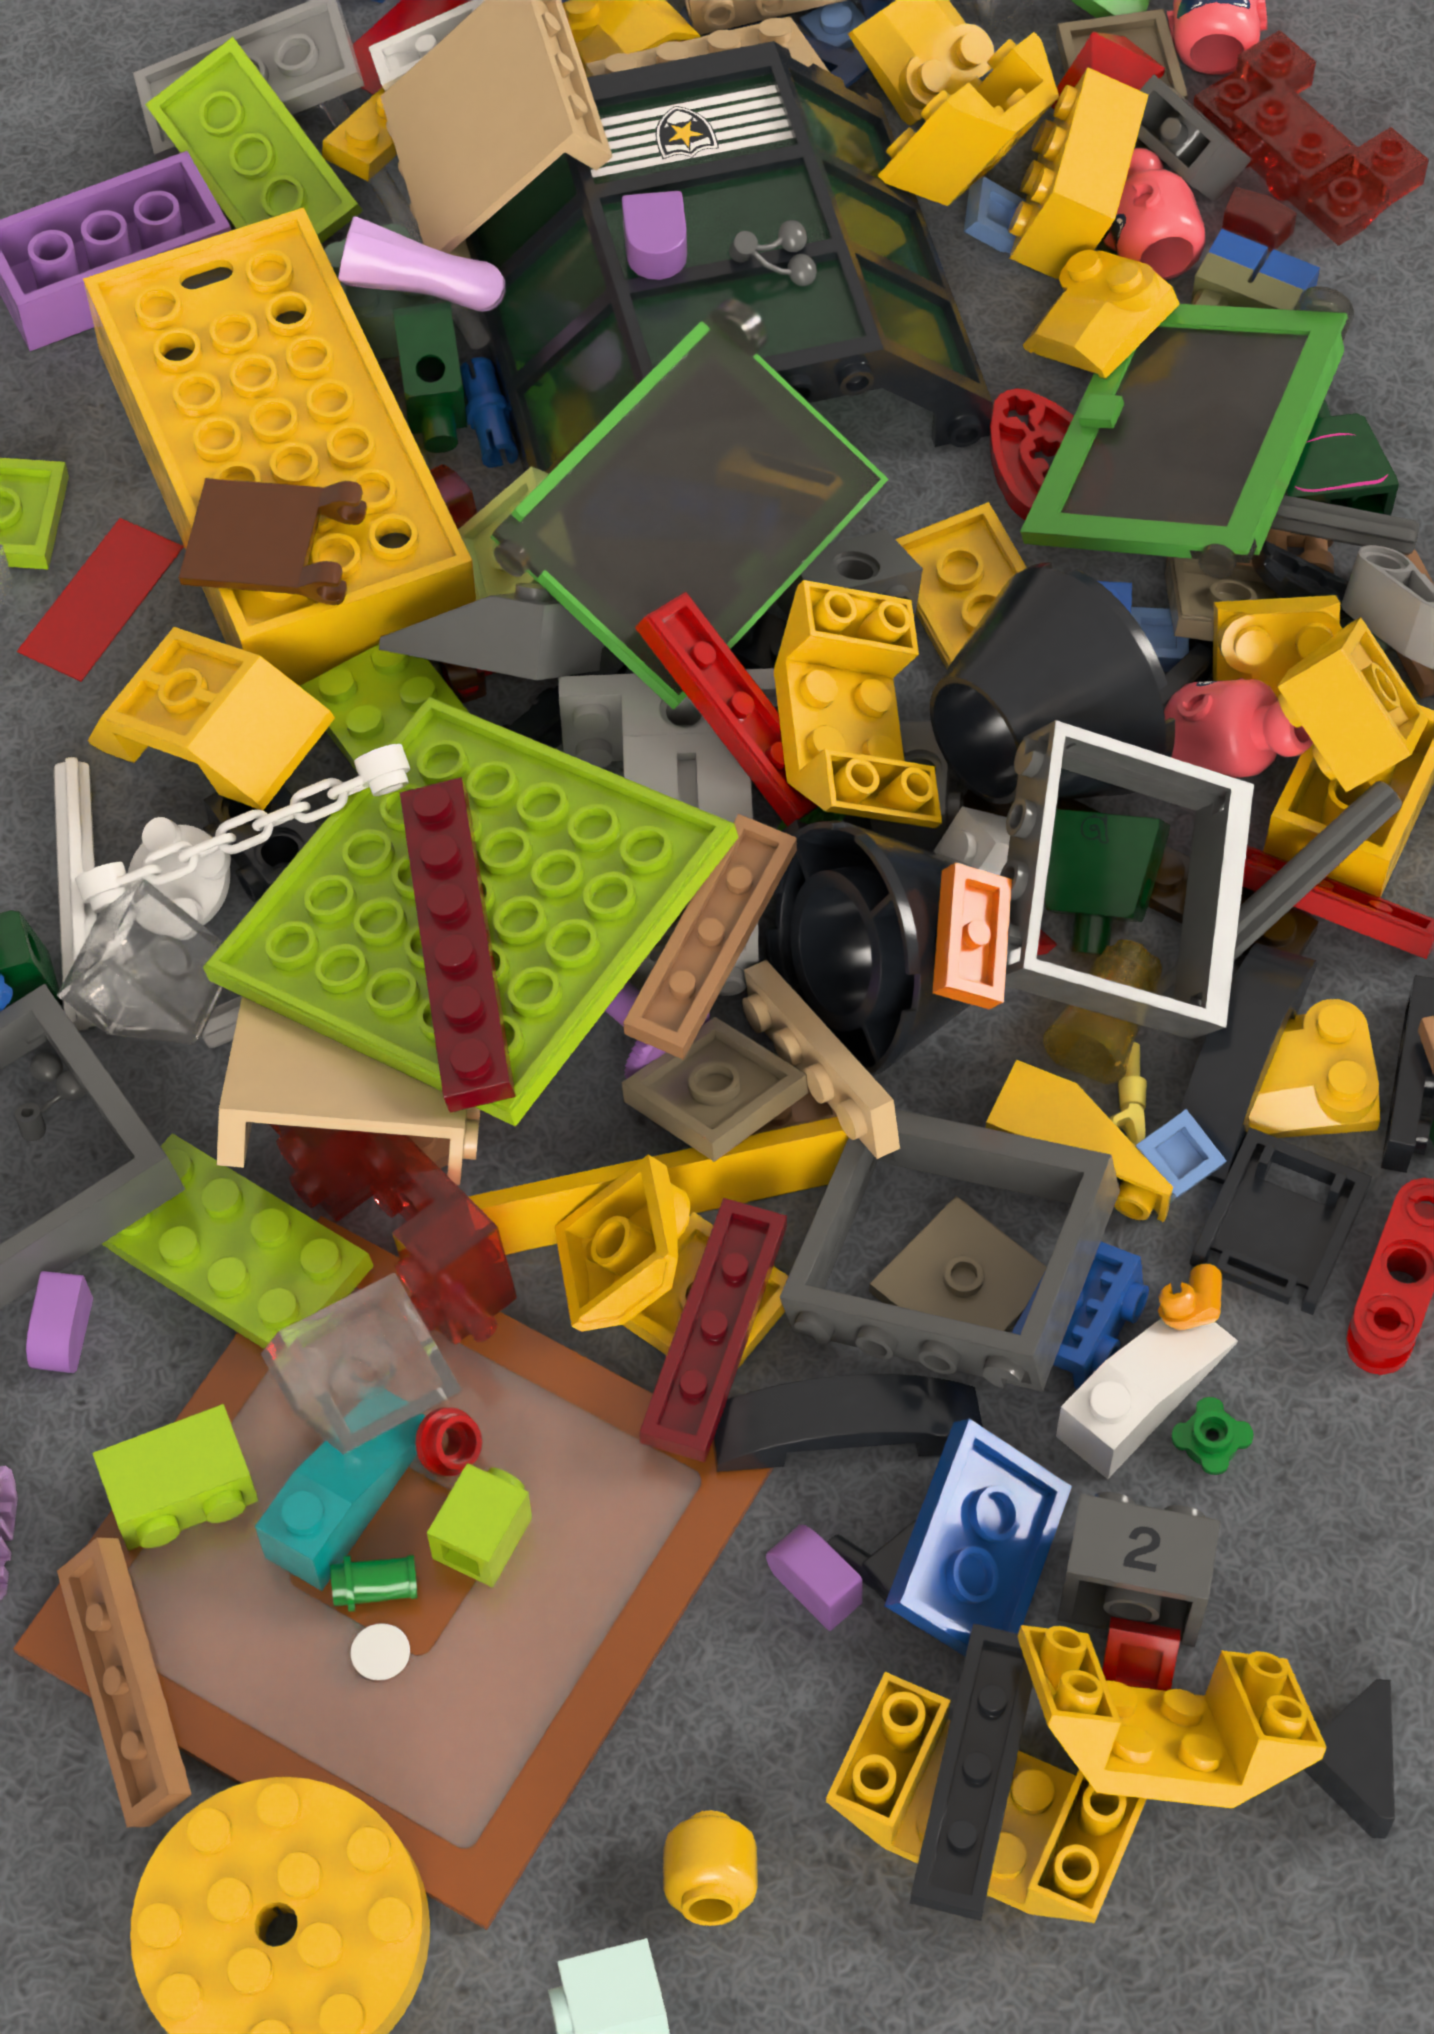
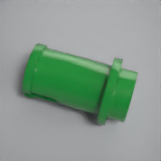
(373, 1581)

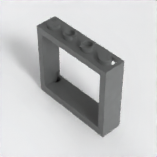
(1211, 891)
(112, 1201)
(941, 1343)

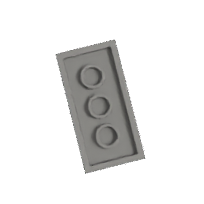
(298, 52)

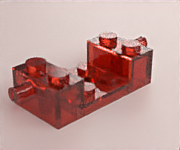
(445, 1248)

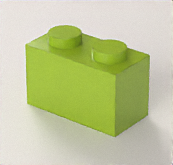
(176, 1478)

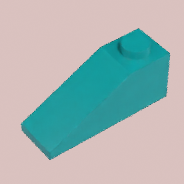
(332, 1502)

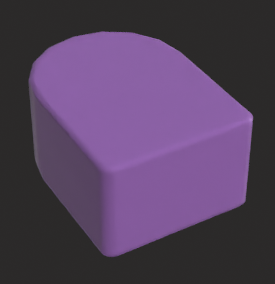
(655, 233)
(58, 1322)
(816, 1575)

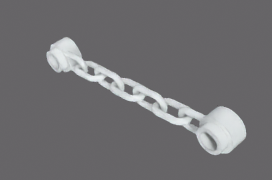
(379, 769)

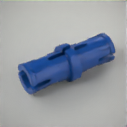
(488, 412)

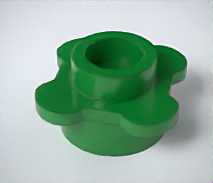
(1216, 1454)

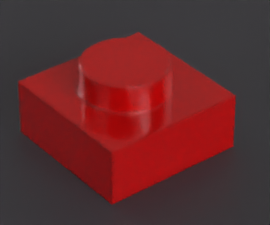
(1140, 1654)

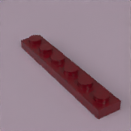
(456, 946)

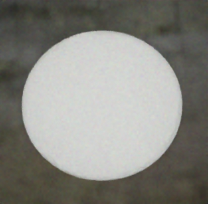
(380, 1651)

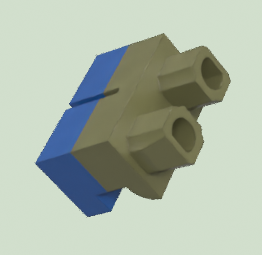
(1240, 276)

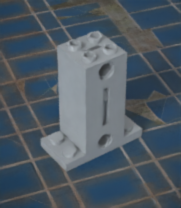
(666, 751)

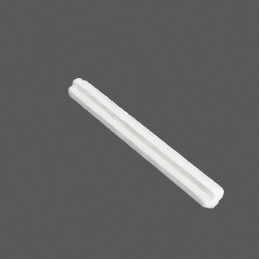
(74, 857)

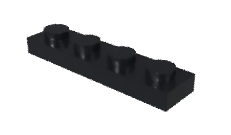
(974, 1776)

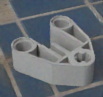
(1393, 601)

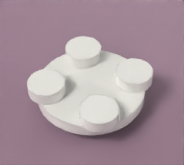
(200, 891)

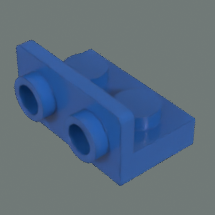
(1108, 1299)

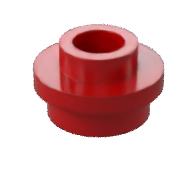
(463, 1443)

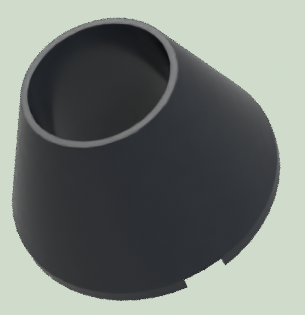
(1045, 655)
(862, 938)

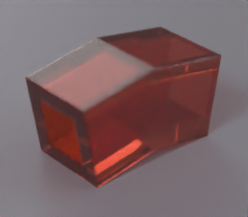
(1259, 218)
(455, 494)

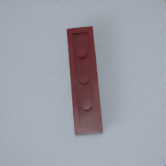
(713, 1330)

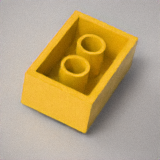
(1078, 172)
(1314, 801)

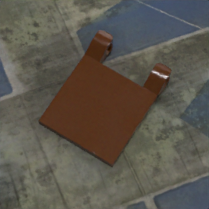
(264, 535)

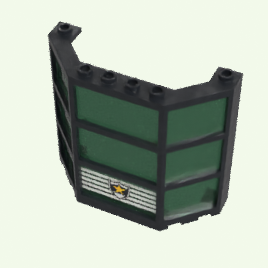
(748, 148)

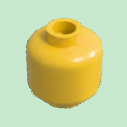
(710, 1868)

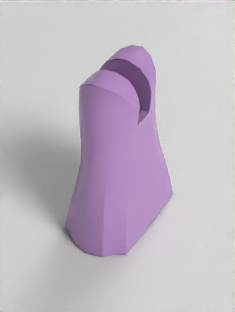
(391, 261)

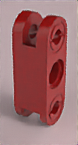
(1392, 1311)

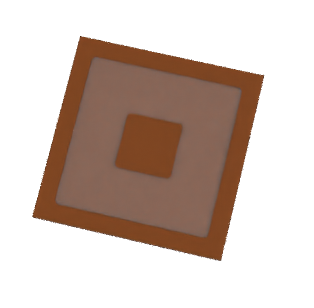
(500, 1682)

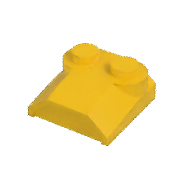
(623, 26)
(920, 51)
(1102, 313)
(1270, 635)
(1320, 1076)
(622, 1246)

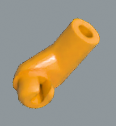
(1196, 1303)

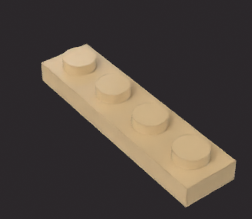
(829, 1066)

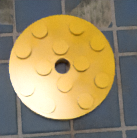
(311, 1855)

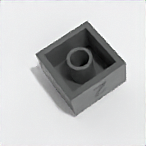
(1139, 1565)

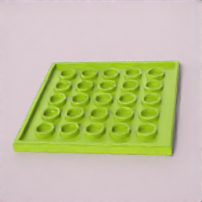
(574, 888)

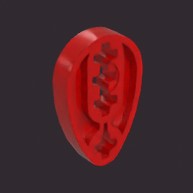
(1015, 444)

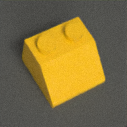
(1352, 707)

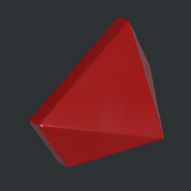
(1112, 57)

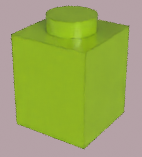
(480, 1523)

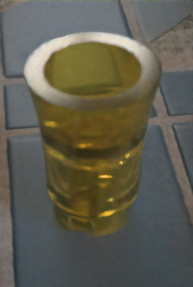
(1094, 1041)

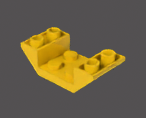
(974, 126)
(843, 709)
(217, 710)
(1174, 1743)
(1056, 1834)

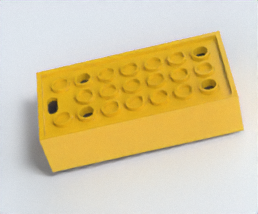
(257, 371)

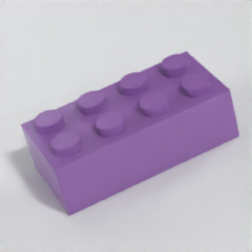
(93, 231)

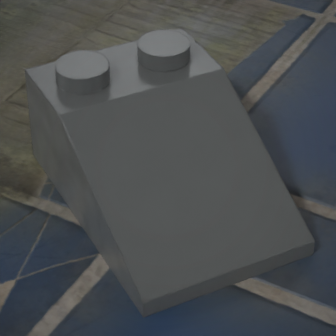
(505, 634)

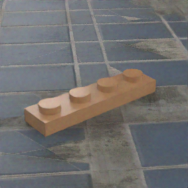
(709, 939)
(123, 1683)

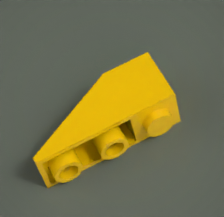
(1060, 1112)

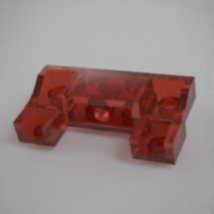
(1300, 150)

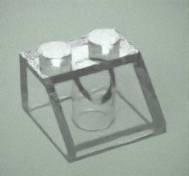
(145, 970)
(360, 1366)

